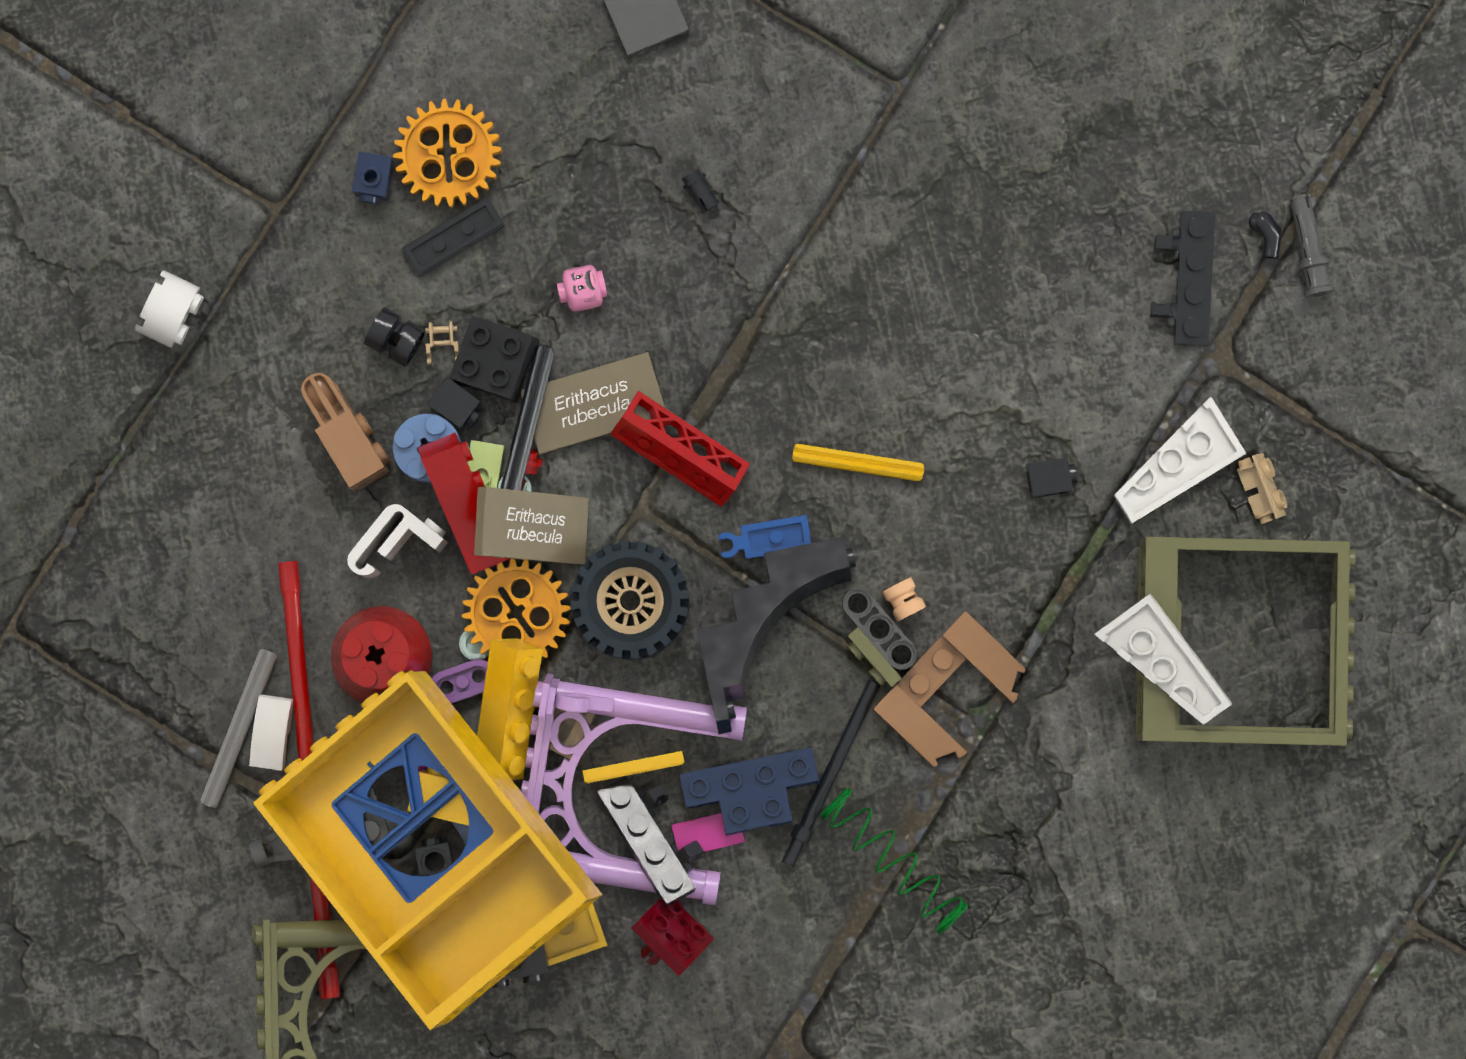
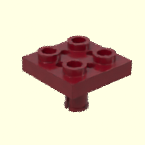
(671, 936)

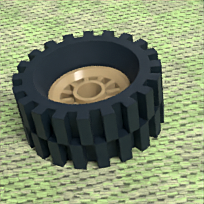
(618, 562)

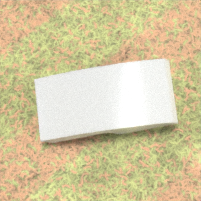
(270, 732)

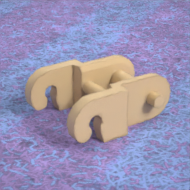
(436, 330)

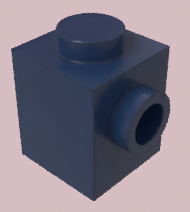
(372, 178)

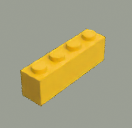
(508, 702)

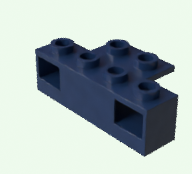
(751, 790)

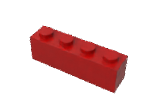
(457, 492)

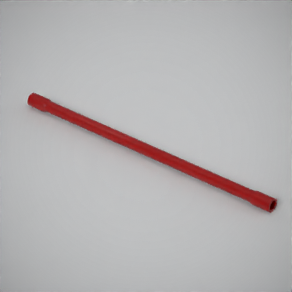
(290, 589)

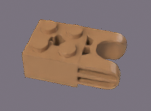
(344, 433)

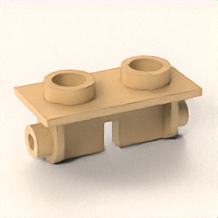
(1260, 475)

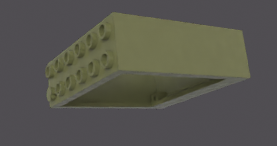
(1160, 715)

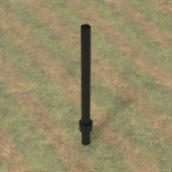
(802, 832)

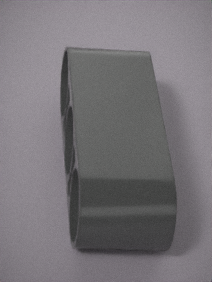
(874, 612)

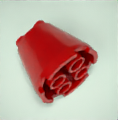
(386, 628)

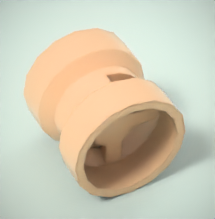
(896, 596)

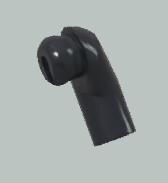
(1270, 231)

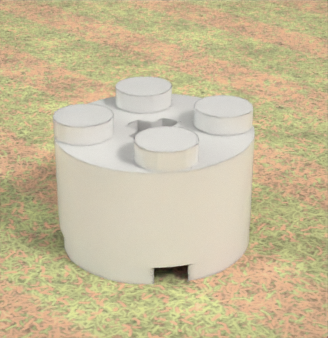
(168, 310)

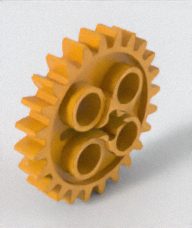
(477, 151)
(541, 594)

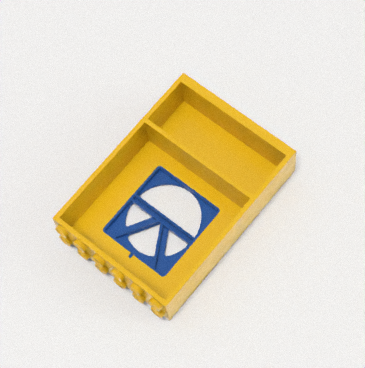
(444, 932)

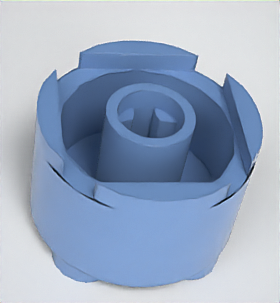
(413, 435)

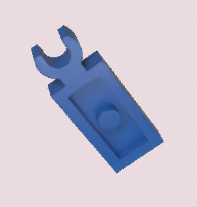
(768, 537)

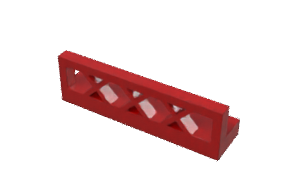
(677, 454)

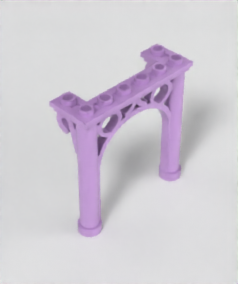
(624, 709)

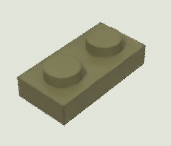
(881, 670)

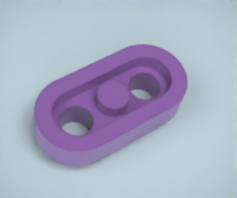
(462, 680)

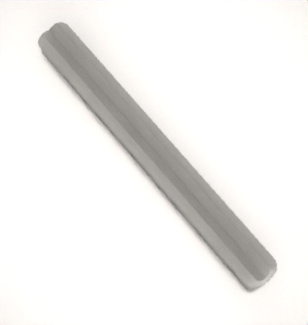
(238, 728)

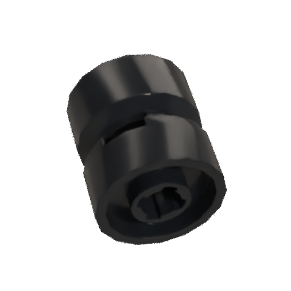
(384, 331)

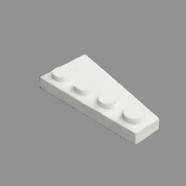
(1186, 458)
(1161, 653)

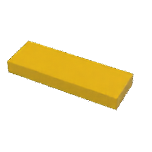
(633, 767)

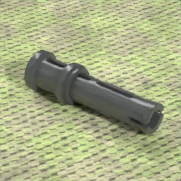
(1313, 261)

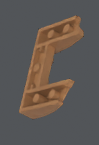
(960, 642)

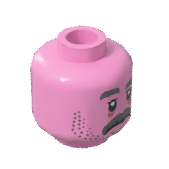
(582, 288)

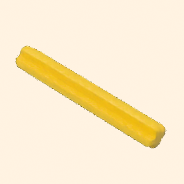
(858, 462)

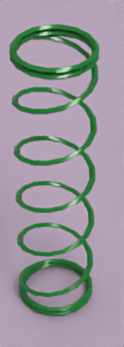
(951, 917)

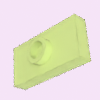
(487, 460)

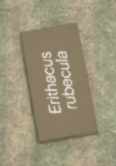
(593, 402)
(531, 526)

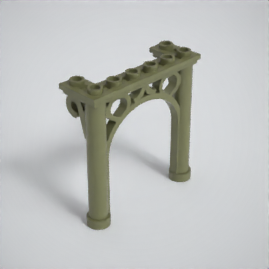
(294, 937)

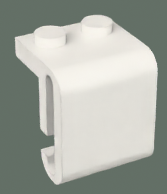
(427, 531)

